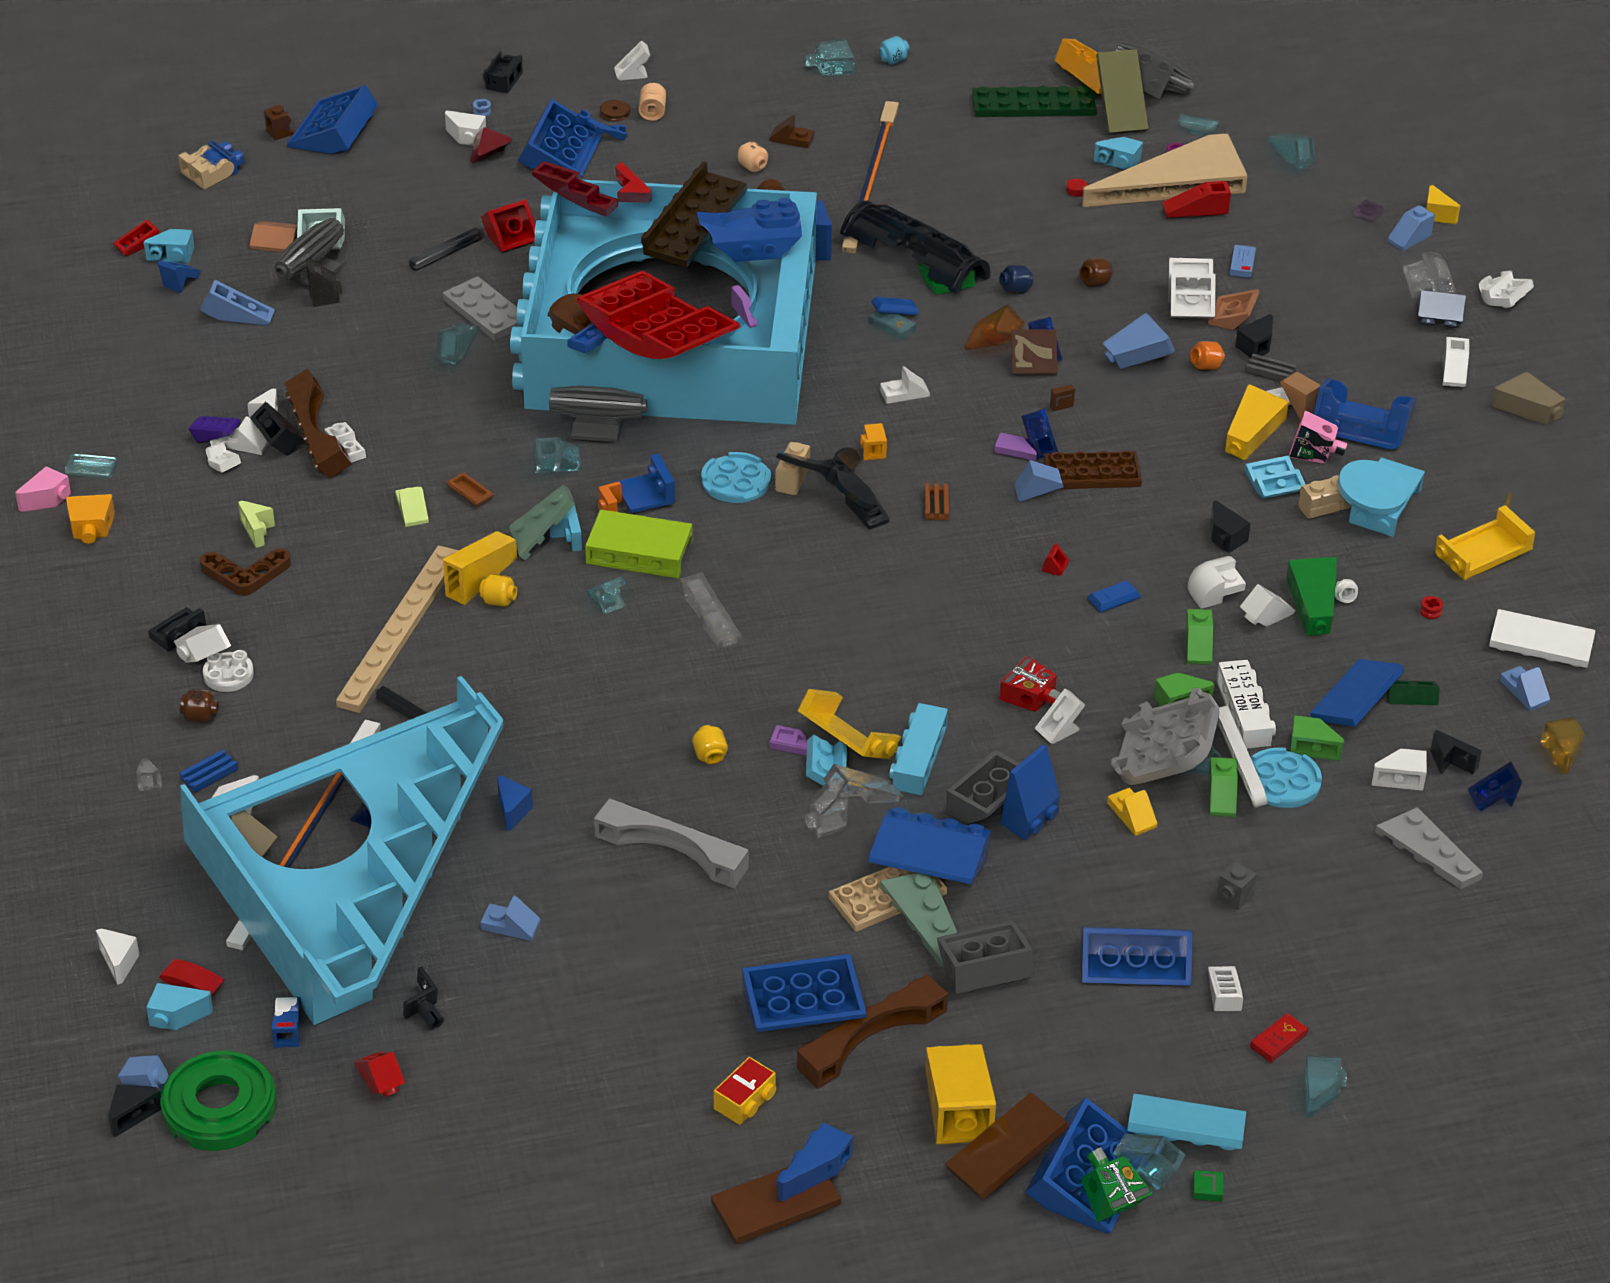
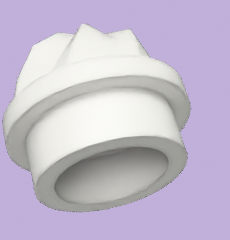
(1346, 590)

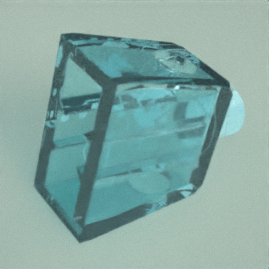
(832, 58)

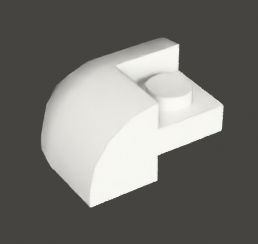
(1214, 580)

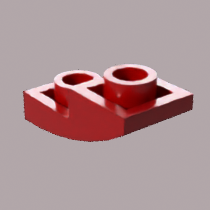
(192, 976)

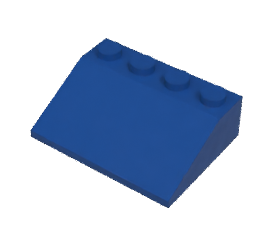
(335, 121)
(560, 140)
(930, 845)
(802, 993)
(1060, 1174)

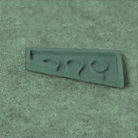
(923, 907)

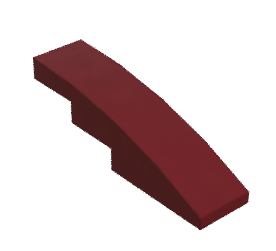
(568, 185)

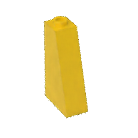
(1254, 421)
(475, 562)

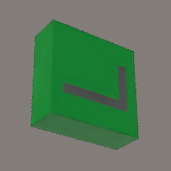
(1208, 1185)

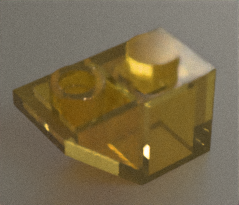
(1563, 741)

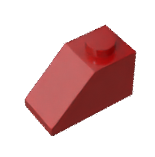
(381, 1072)

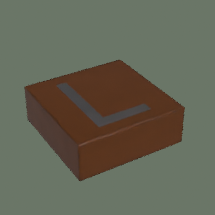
(1062, 397)

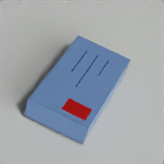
(1242, 261)

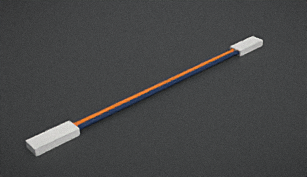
(240, 936)

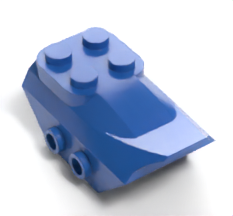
(755, 232)

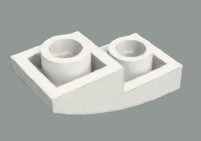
(347, 439)

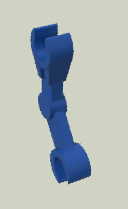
(616, 131)

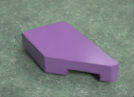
(789, 740)

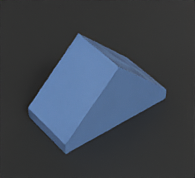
(1037, 480)

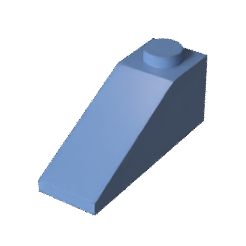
(233, 306)

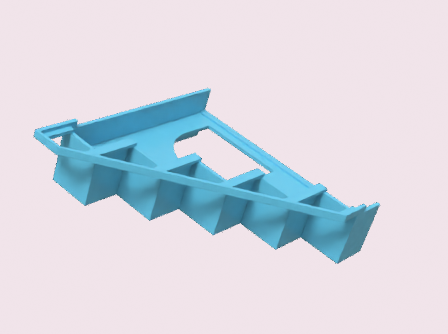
(332, 919)

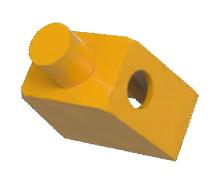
(90, 516)

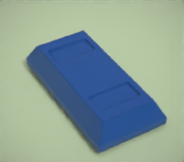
(895, 306)
(1113, 596)

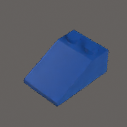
(1031, 795)

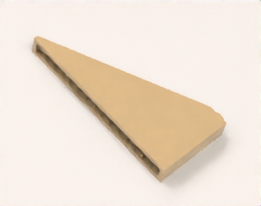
(1172, 173)

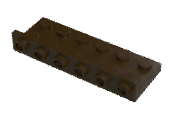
(677, 232)

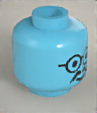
(894, 50)

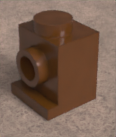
(277, 122)

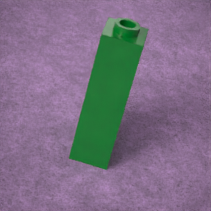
(1313, 592)

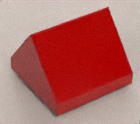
(1055, 561)

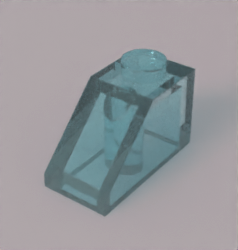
(1322, 1082)

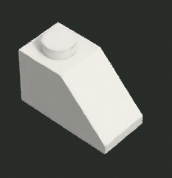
(464, 126)
(1265, 607)
(201, 643)
(1401, 770)

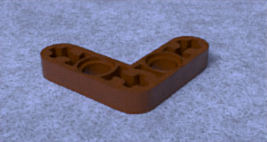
(274, 562)

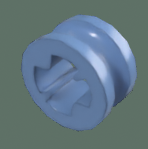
(482, 107)

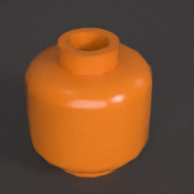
(1207, 355)

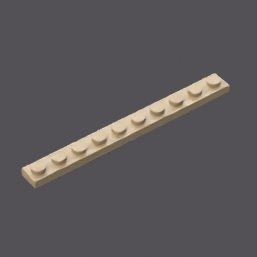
(395, 633)

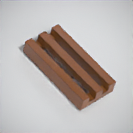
(936, 490)

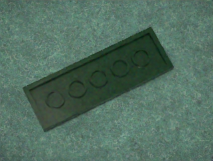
(1033, 101)

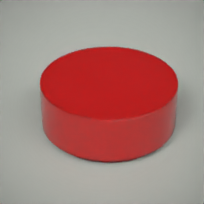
(1075, 187)

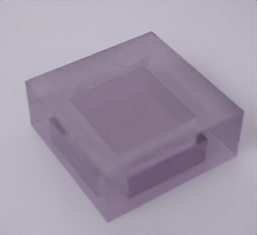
(1368, 210)

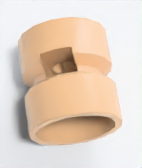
(652, 101)

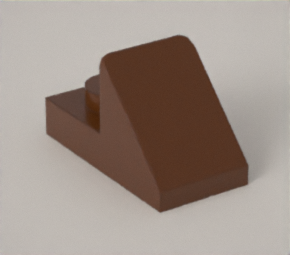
(788, 134)

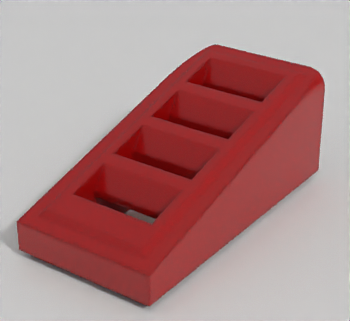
(139, 235)

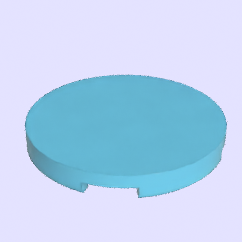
(736, 477)
(1372, 486)
(1287, 777)

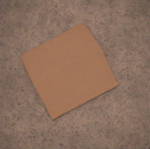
(273, 236)
(1233, 309)

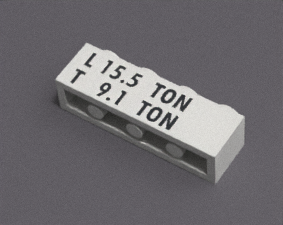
(1246, 703)

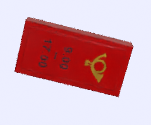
(1279, 1037)

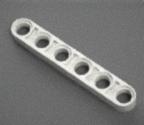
(1244, 763)

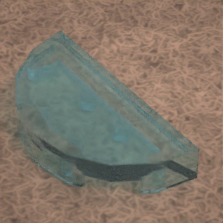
(1198, 125)

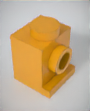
(873, 442)

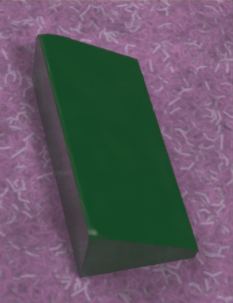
(1414, 693)

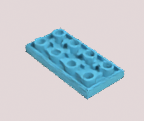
(1187, 1121)

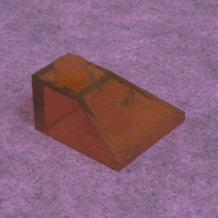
(994, 329)

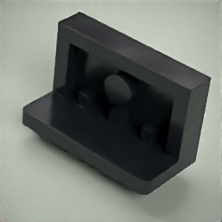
(176, 626)

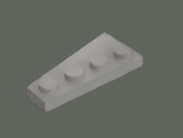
(1430, 845)

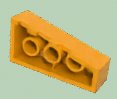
(1080, 62)

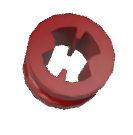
(1436, 610)

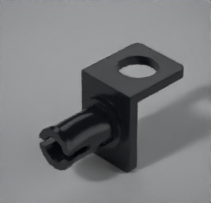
(424, 1002)

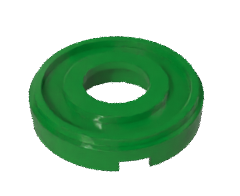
(218, 1127)

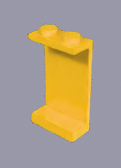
(820, 708)

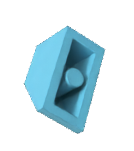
(177, 1006)

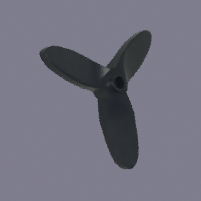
(840, 473)

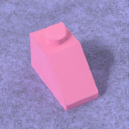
(43, 491)

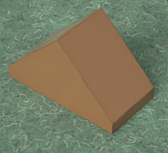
(1301, 393)

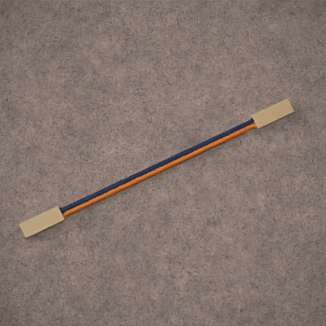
(887, 120)

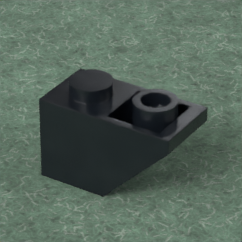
(1255, 337)

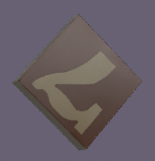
(1034, 352)

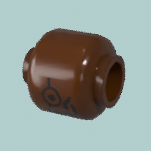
(198, 705)

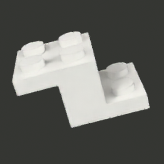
(1191, 288)

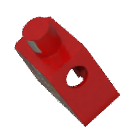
(1029, 685)

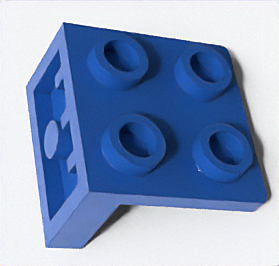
(649, 490)

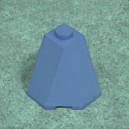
(1138, 343)

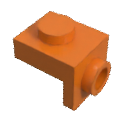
(609, 496)

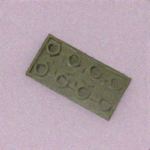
(1122, 91)

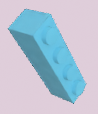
(919, 748)

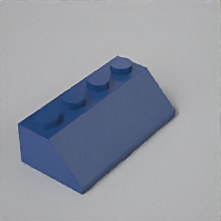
(1136, 955)

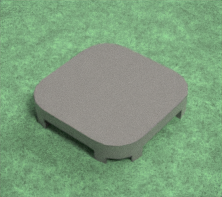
(1167, 738)

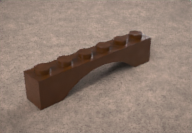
(326, 449)
(914, 1004)

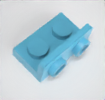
(822, 756)

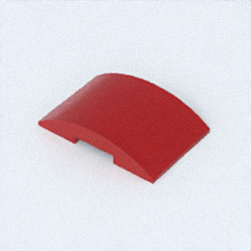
(649, 319)

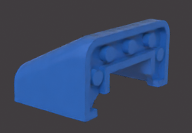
(1364, 422)

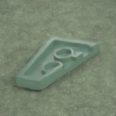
(533, 525)

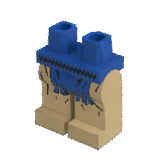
(211, 163)

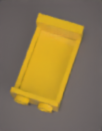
(1486, 544)

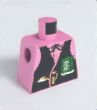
(1316, 440)

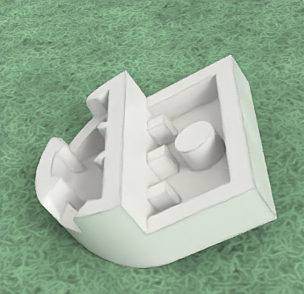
(1504, 290)

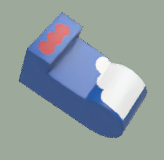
(286, 1020)

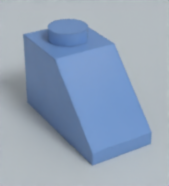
(1412, 228)

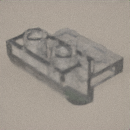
(1429, 275)

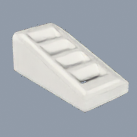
(1233, 998)

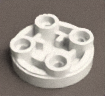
(228, 671)

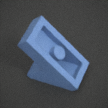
(1526, 686)
(514, 921)

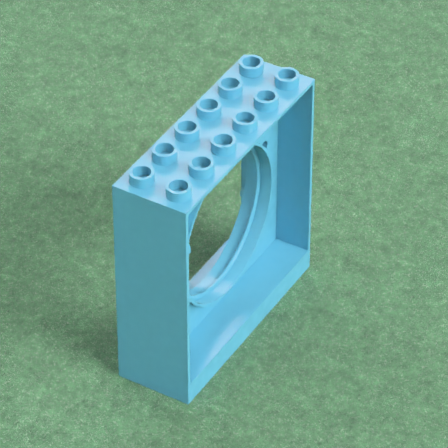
(732, 378)

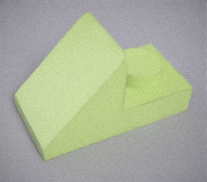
(412, 506)
(256, 520)

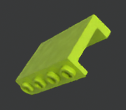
(638, 543)

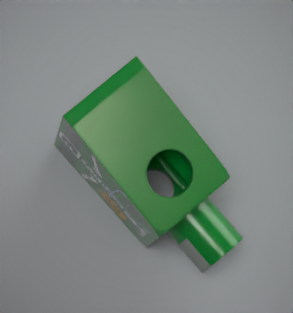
(1113, 1185)

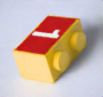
(745, 1091)

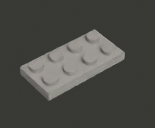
(483, 307)

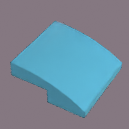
(1274, 477)

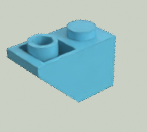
(1118, 152)
(170, 246)

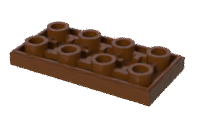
(1096, 469)
(1006, 1145)
(756, 1210)

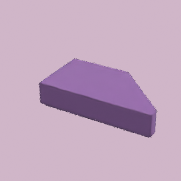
(741, 303)
(1014, 446)

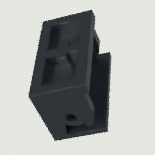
(503, 72)

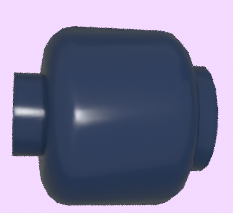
(1016, 279)

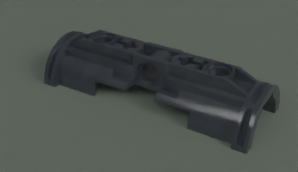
(948, 258)

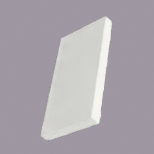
(1542, 638)

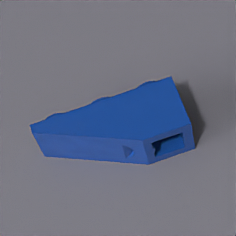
(819, 1160)

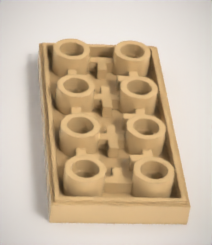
(865, 903)

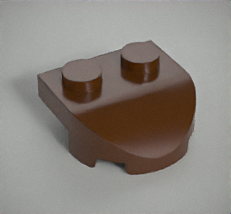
(568, 314)

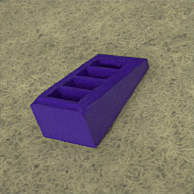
(210, 427)

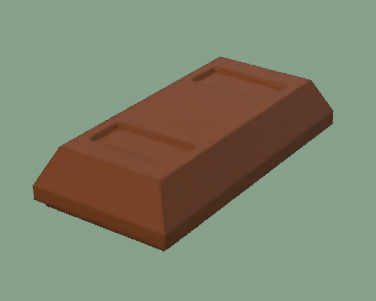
(470, 489)

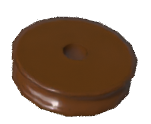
(615, 110)

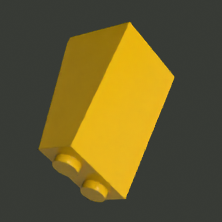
(959, 1092)

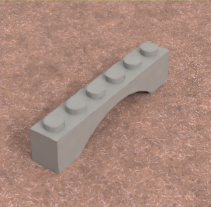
(625, 825)

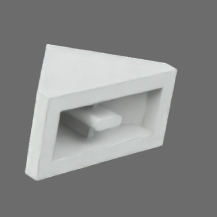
(118, 951)

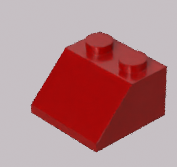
(510, 225)

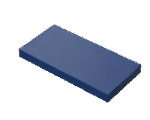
(1357, 692)

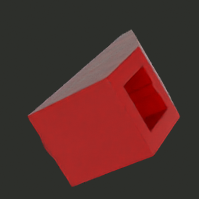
(1204, 199)

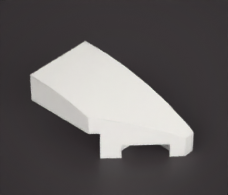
(219, 457)

